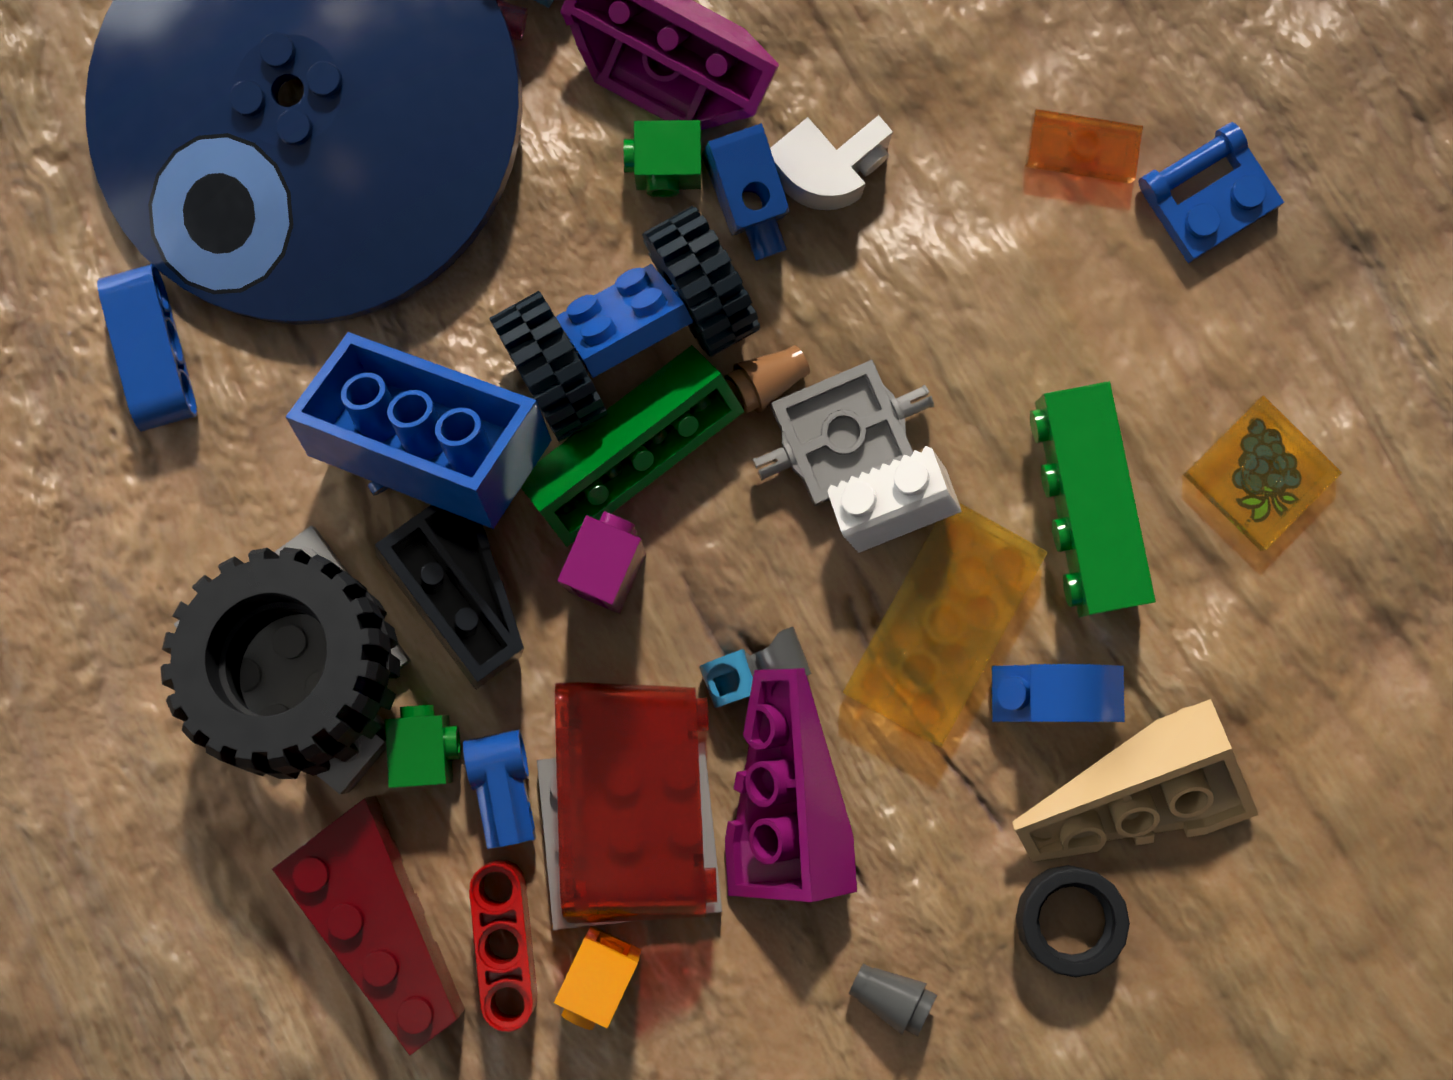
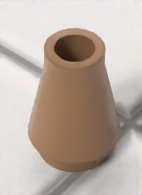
(766, 378)

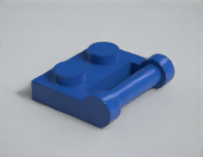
(1219, 208)

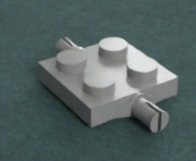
(841, 429)

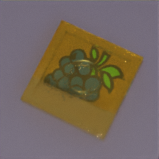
(1262, 473)

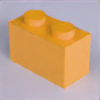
(597, 979)

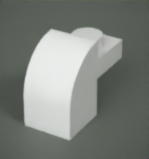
(828, 177)

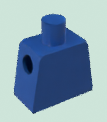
(741, 165)

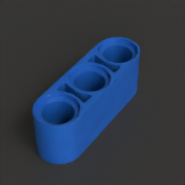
(147, 347)

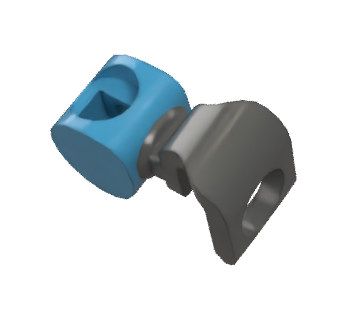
(732, 675)

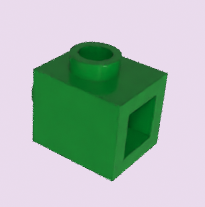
(664, 156)
(421, 747)

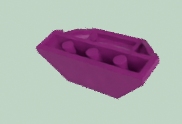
(672, 58)

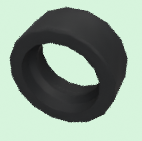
(1115, 928)

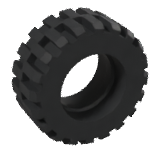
(223, 623)

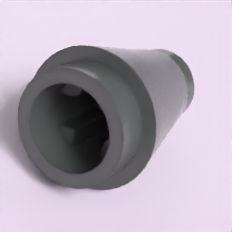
(893, 998)

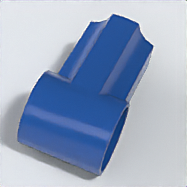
(498, 773)

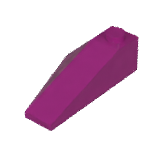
(790, 815)

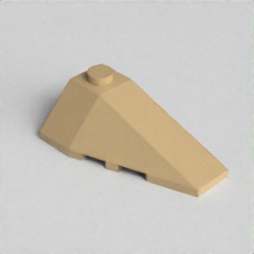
(1156, 782)

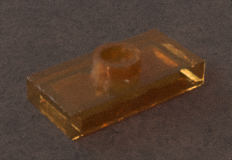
(1084, 146)

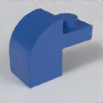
(1058, 693)

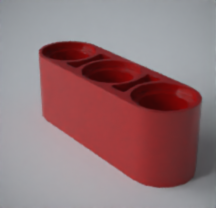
(492, 970)

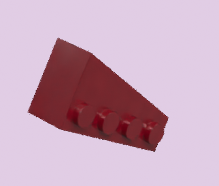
(372, 920)

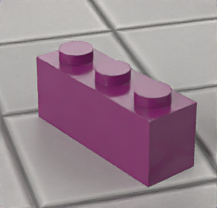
(603, 561)

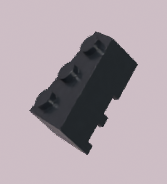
(455, 587)

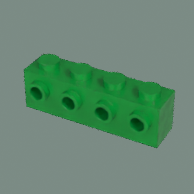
(632, 444)
(1092, 500)

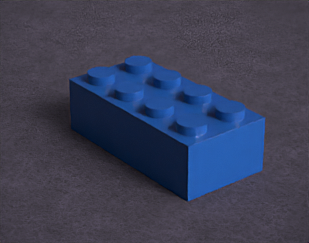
(420, 429)

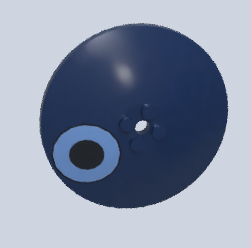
(314, 202)

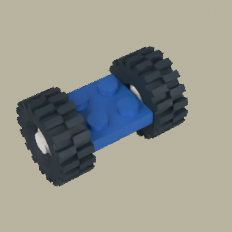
(690, 288)

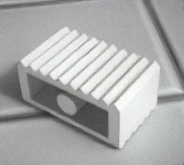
(894, 500)

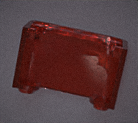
(630, 802)

